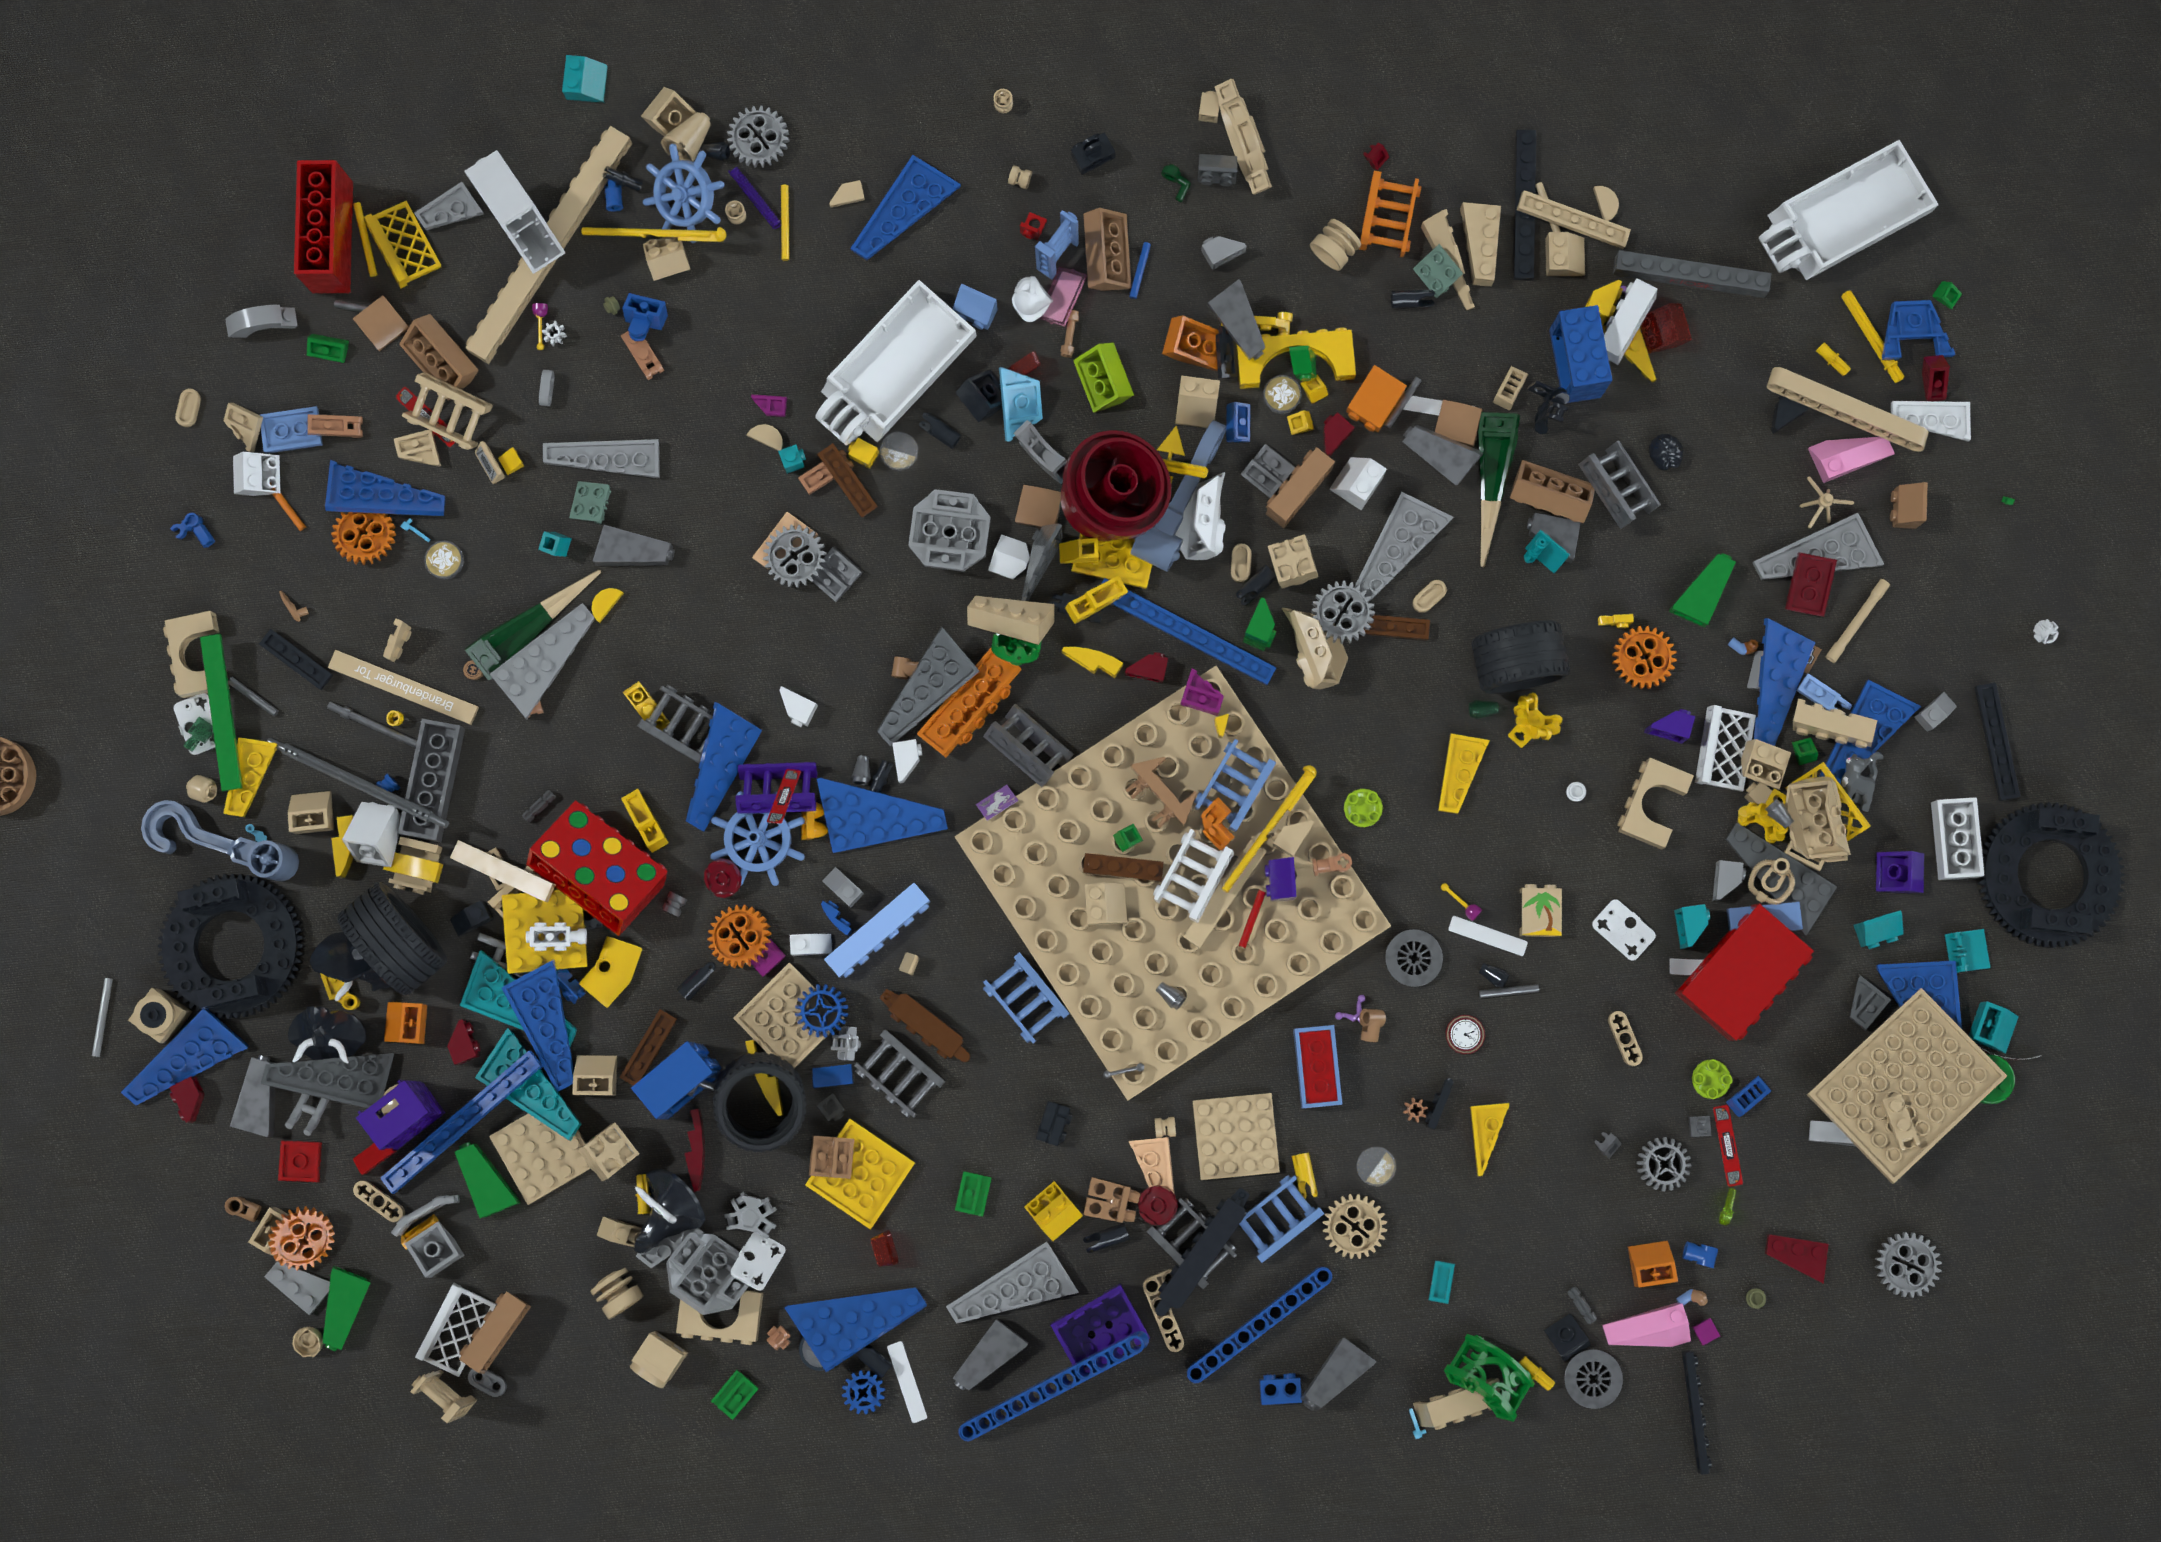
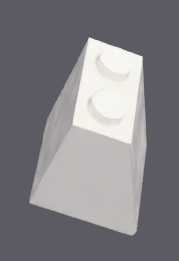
(1358, 480)
(373, 834)

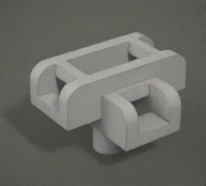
(848, 1044)

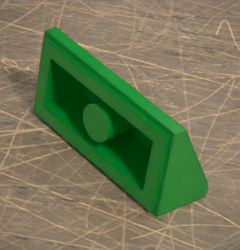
(327, 348)

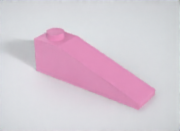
(1844, 456)
(1657, 1327)

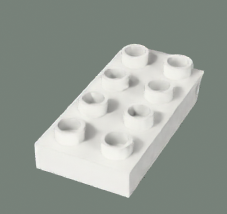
(1847, 212)
(893, 366)

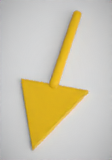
(1172, 444)

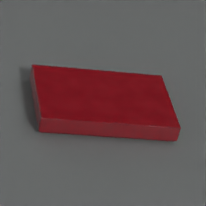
(1811, 584)

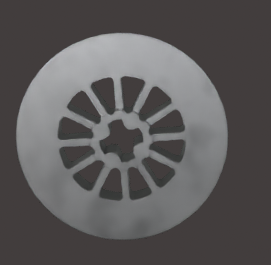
(1413, 936)
(1605, 1397)

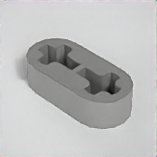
(546, 388)

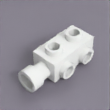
(551, 936)

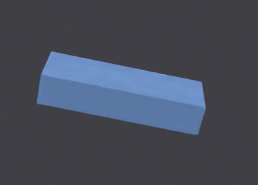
(1786, 913)

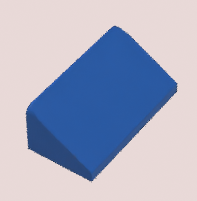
(1238, 422)
(832, 1076)

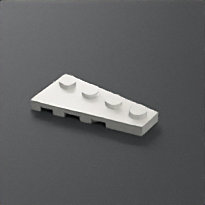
(1937, 417)

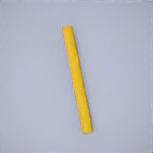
(785, 222)
(365, 239)

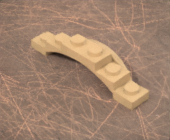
(1243, 136)

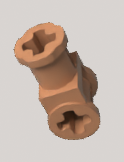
(1330, 864)

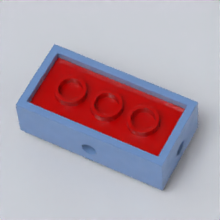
(1317, 1066)

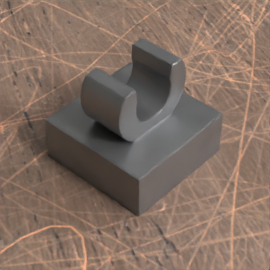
(1699, 1126)
(1609, 1145)

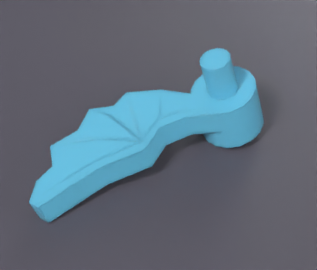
(405, 525)
(259, 836)
(1417, 1433)

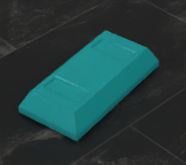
(1441, 1282)

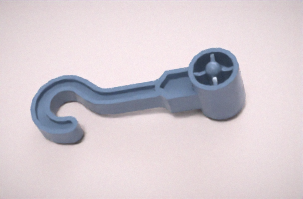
(1160, 544)
(263, 858)

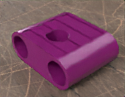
(771, 958)

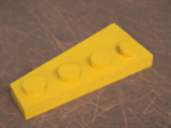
(254, 762)
(1460, 768)

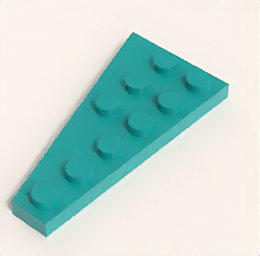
(487, 997)
(536, 1094)

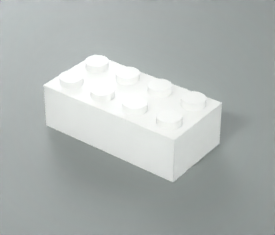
(1628, 318)
(1957, 838)

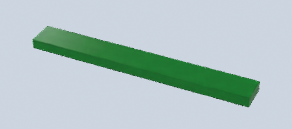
(221, 712)

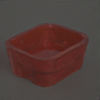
(1026, 364)
(884, 1249)

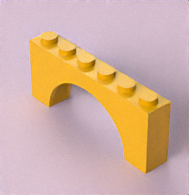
(1332, 346)

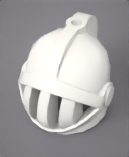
(1030, 299)

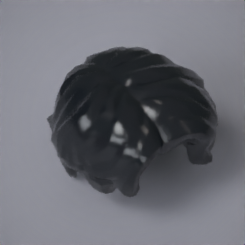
(1666, 451)

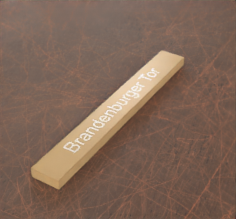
(403, 687)

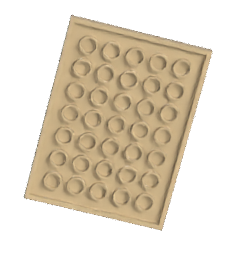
(1926, 1062)

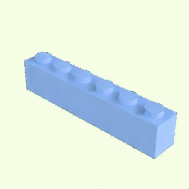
(877, 930)

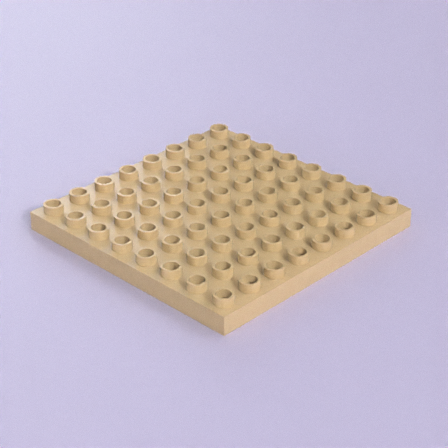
(1111, 971)

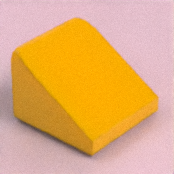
(1315, 389)
(1300, 422)
(511, 461)
(1220, 724)

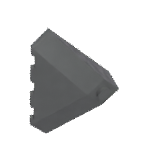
(1043, 551)

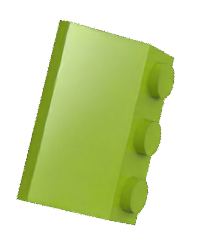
(1103, 377)

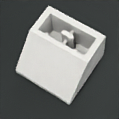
(255, 472)

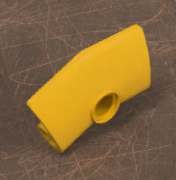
(610, 984)

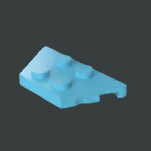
(1019, 400)

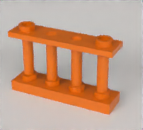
(1375, 202)

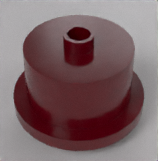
(1115, 486)

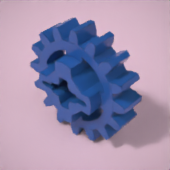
(871, 1398)

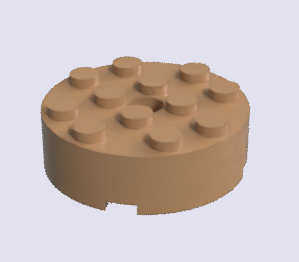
(16, 776)

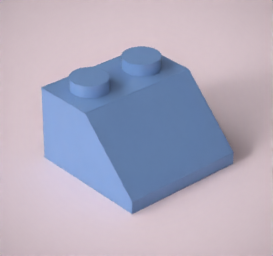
(975, 307)

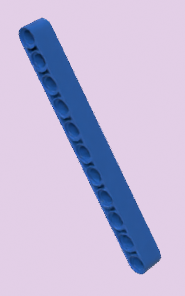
(1059, 1379)

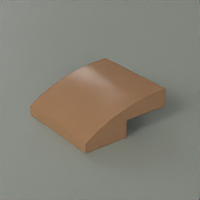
(381, 323)
(1459, 422)
(1038, 507)
(831, 1157)

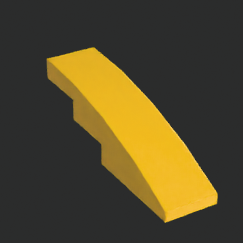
(768, 1084)

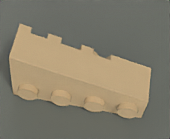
(1833, 724)

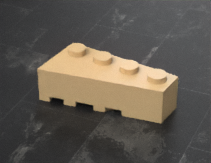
(1481, 236)
(1011, 617)
(1452, 1407)

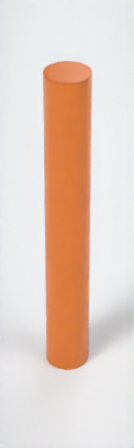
(288, 509)

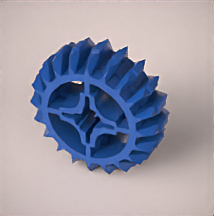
(823, 1020)

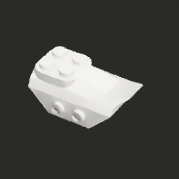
(1201, 522)

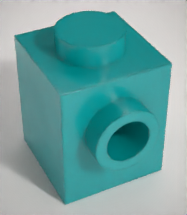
(792, 458)
(555, 543)

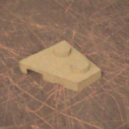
(244, 424)
(418, 448)
(395, 642)

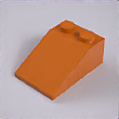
(1191, 343)

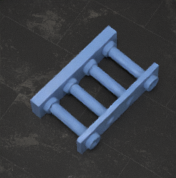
(1050, 252)
(1255, 786)
(1032, 980)
(1295, 1226)

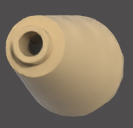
(688, 136)

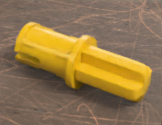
(1833, 359)
(643, 1207)
(1537, 1373)

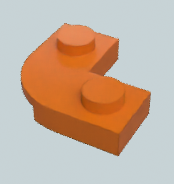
(1214, 829)

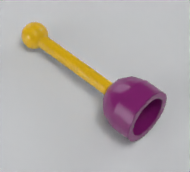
(540, 310)
(1471, 911)

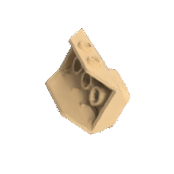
(1317, 656)
(1817, 819)

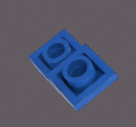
(832, 913)

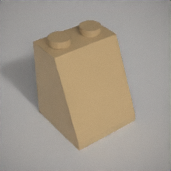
(1197, 401)

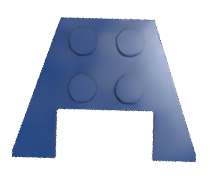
(1914, 321)

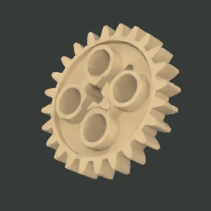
(1365, 1211)

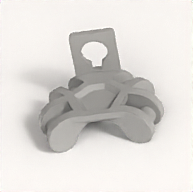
(750, 1216)

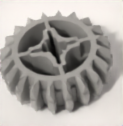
(1658, 1170)

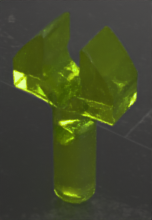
(1726, 1214)

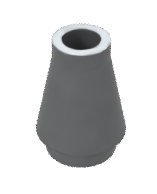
(861, 772)
(1779, 813)
(1172, 996)

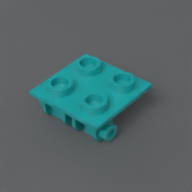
(1546, 551)
(1968, 950)

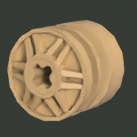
(1335, 244)
(617, 1293)

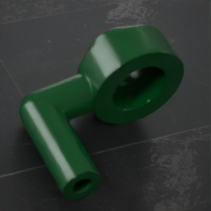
(1174, 175)

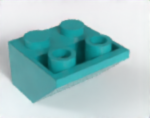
(1993, 1026)

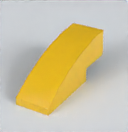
(1096, 599)
(1093, 660)
(644, 820)
(341, 854)
(415, 867)

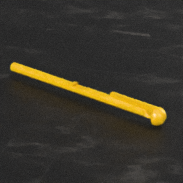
(683, 235)
(1288, 804)

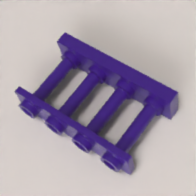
(763, 803)

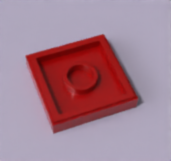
(300, 1161)

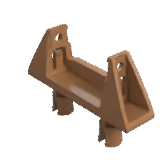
(1148, 779)

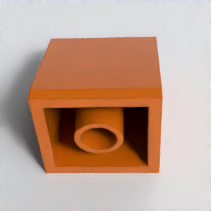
(1376, 399)

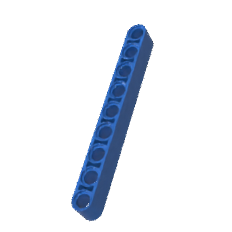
(1253, 1333)

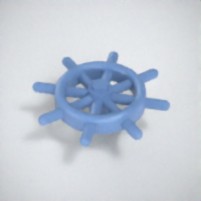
(683, 192)
(757, 840)

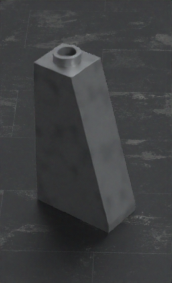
(1238, 319)
(1442, 453)
(626, 548)
(256, 1101)
(992, 1351)
(1338, 1372)

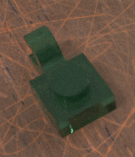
(200, 731)

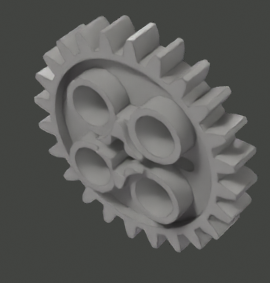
(743, 146)
(804, 570)
(1358, 621)
(1901, 1280)

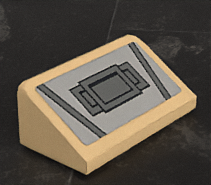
(489, 463)

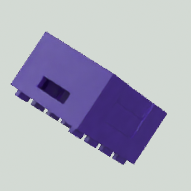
(414, 1113)
(1111, 1306)

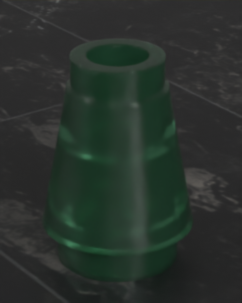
(1481, 709)

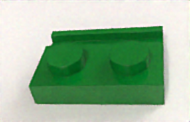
(973, 1194)
(735, 1394)

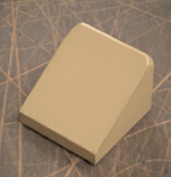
(909, 963)

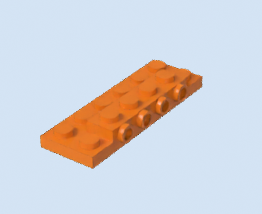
(969, 705)

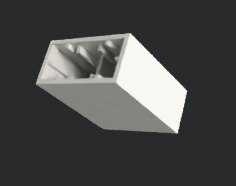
(515, 211)

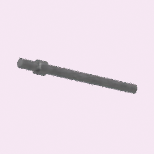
(347, 713)

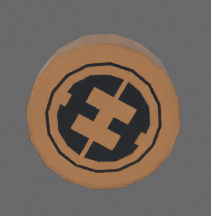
(472, 671)

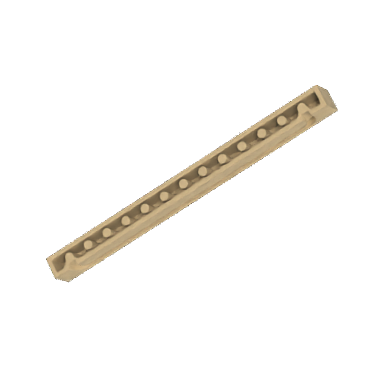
(563, 224)

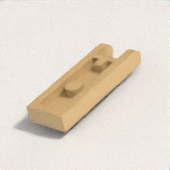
(1900, 1121)

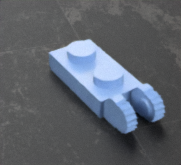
(1821, 693)

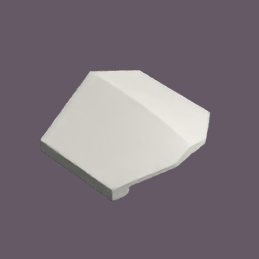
(1009, 557)

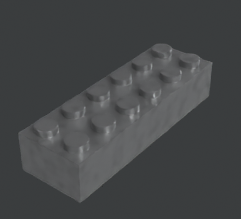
(432, 777)

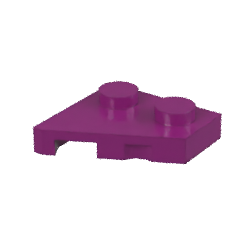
(1201, 695)

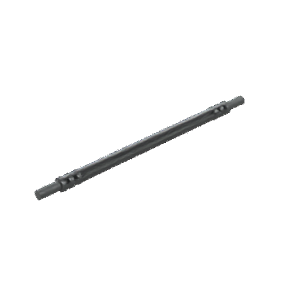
(359, 783)

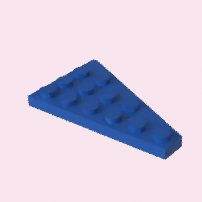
(868, 818)
(1935, 978)
(848, 1324)

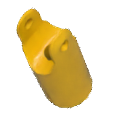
(1304, 1173)

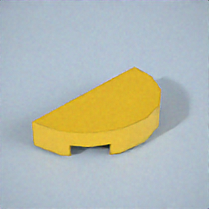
(604, 602)

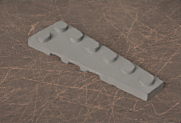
(621, 457)

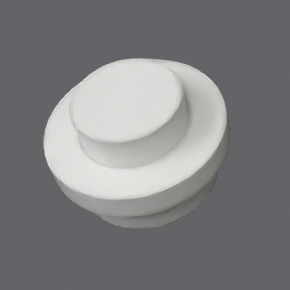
(1576, 791)

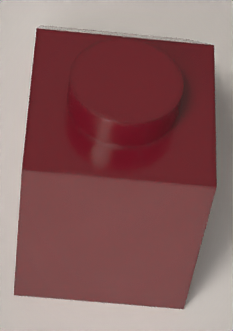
(1935, 377)
(1335, 432)
(1149, 668)

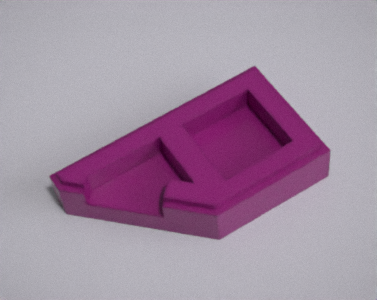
(771, 405)

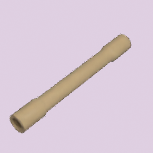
(1876, 594)

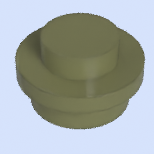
(611, 305)
(1755, 1298)

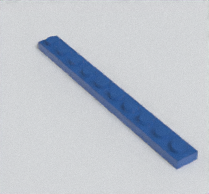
(1195, 636)
(461, 1122)

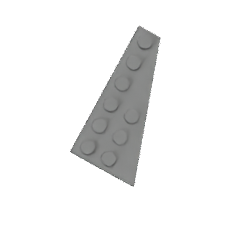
(1402, 538)
(1844, 541)
(535, 667)
(1023, 1283)

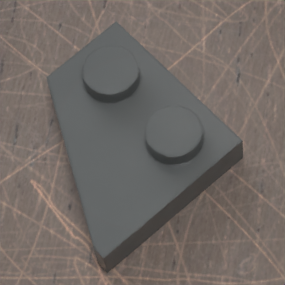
(1867, 1003)

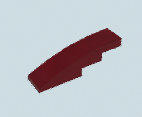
(696, 1158)

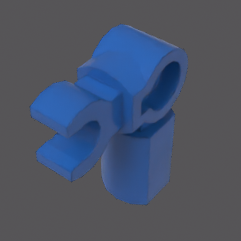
(195, 522)

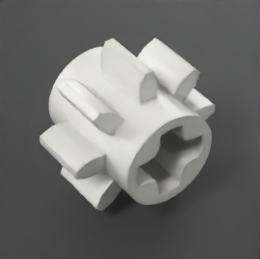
(550, 329)
(2046, 631)

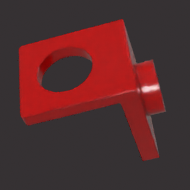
(1029, 231)

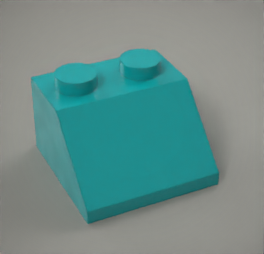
(584, 79)
(1691, 923)
(1879, 929)

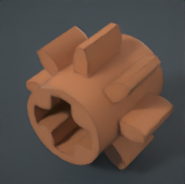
(1419, 1113)
(778, 1337)

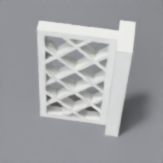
(1710, 742)
(441, 1320)

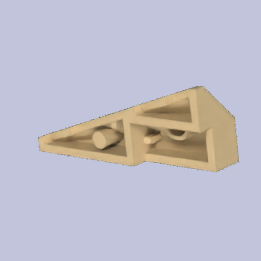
(1439, 232)

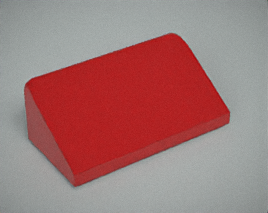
(371, 1158)

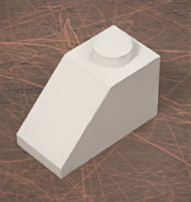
(797, 707)
(906, 757)
(810, 944)

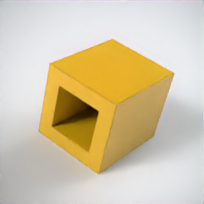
(863, 452)

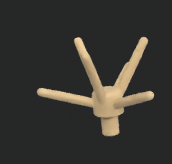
(1824, 501)

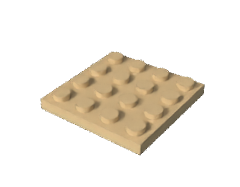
(772, 1018)
(1236, 1136)
(538, 1156)

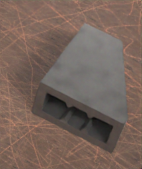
(1560, 530)

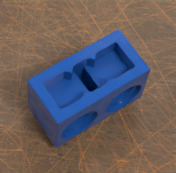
(1280, 1395)

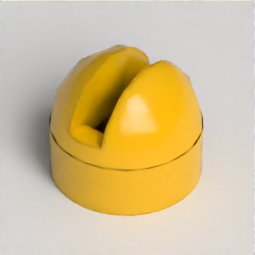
(395, 714)

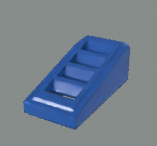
(1737, 1102)

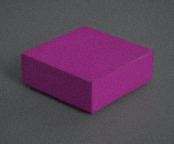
(1706, 1331)

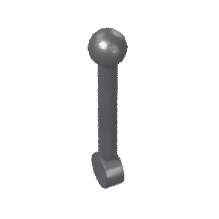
(1107, 1074)

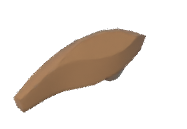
(296, 614)

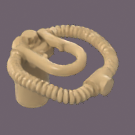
(1780, 867)

